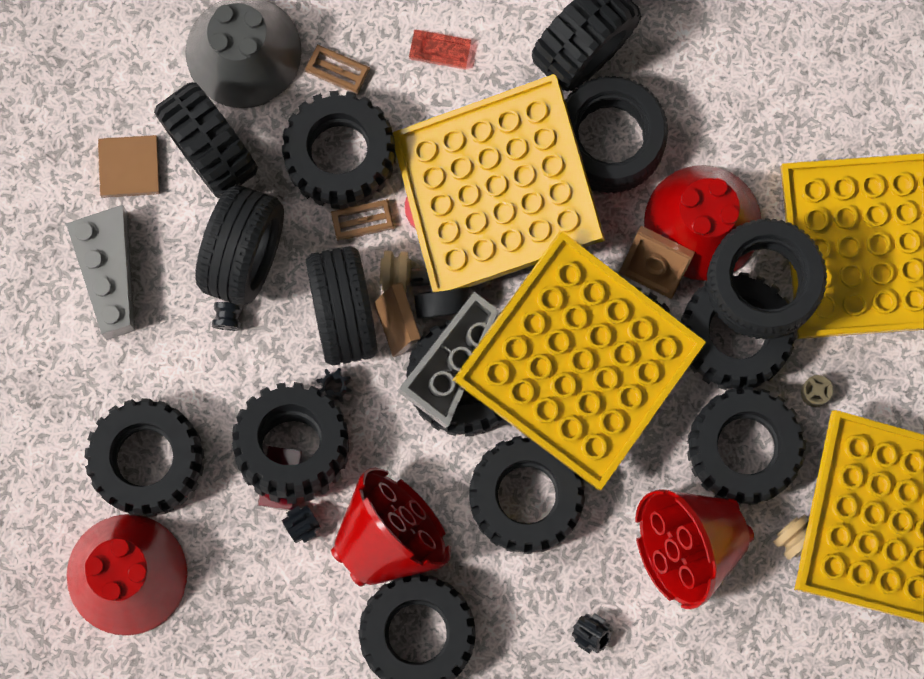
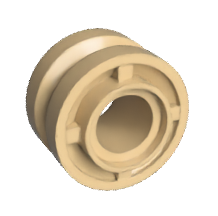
(395, 270)
(793, 537)

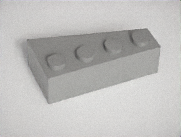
(104, 260)
(431, 381)

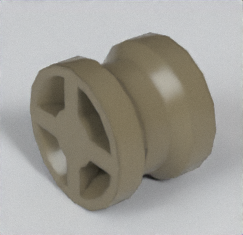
(821, 387)

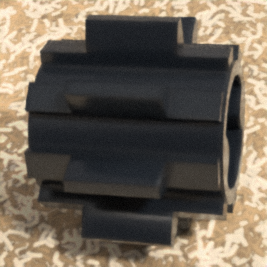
(337, 378)
(301, 524)
(592, 633)

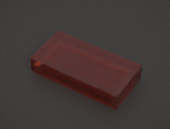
(440, 49)

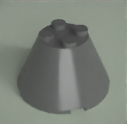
(243, 52)

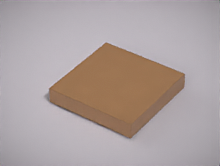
(128, 166)
(656, 262)
(397, 319)

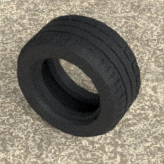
(642, 106)
(791, 244)
(239, 245)
(342, 305)

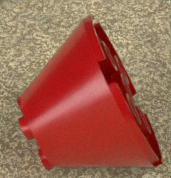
(698, 211)
(388, 532)
(690, 543)
(127, 574)

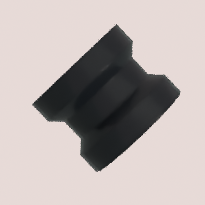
(227, 316)

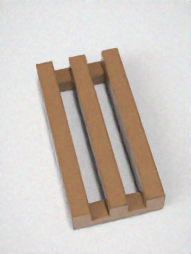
(335, 80)
(366, 230)

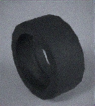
(441, 302)

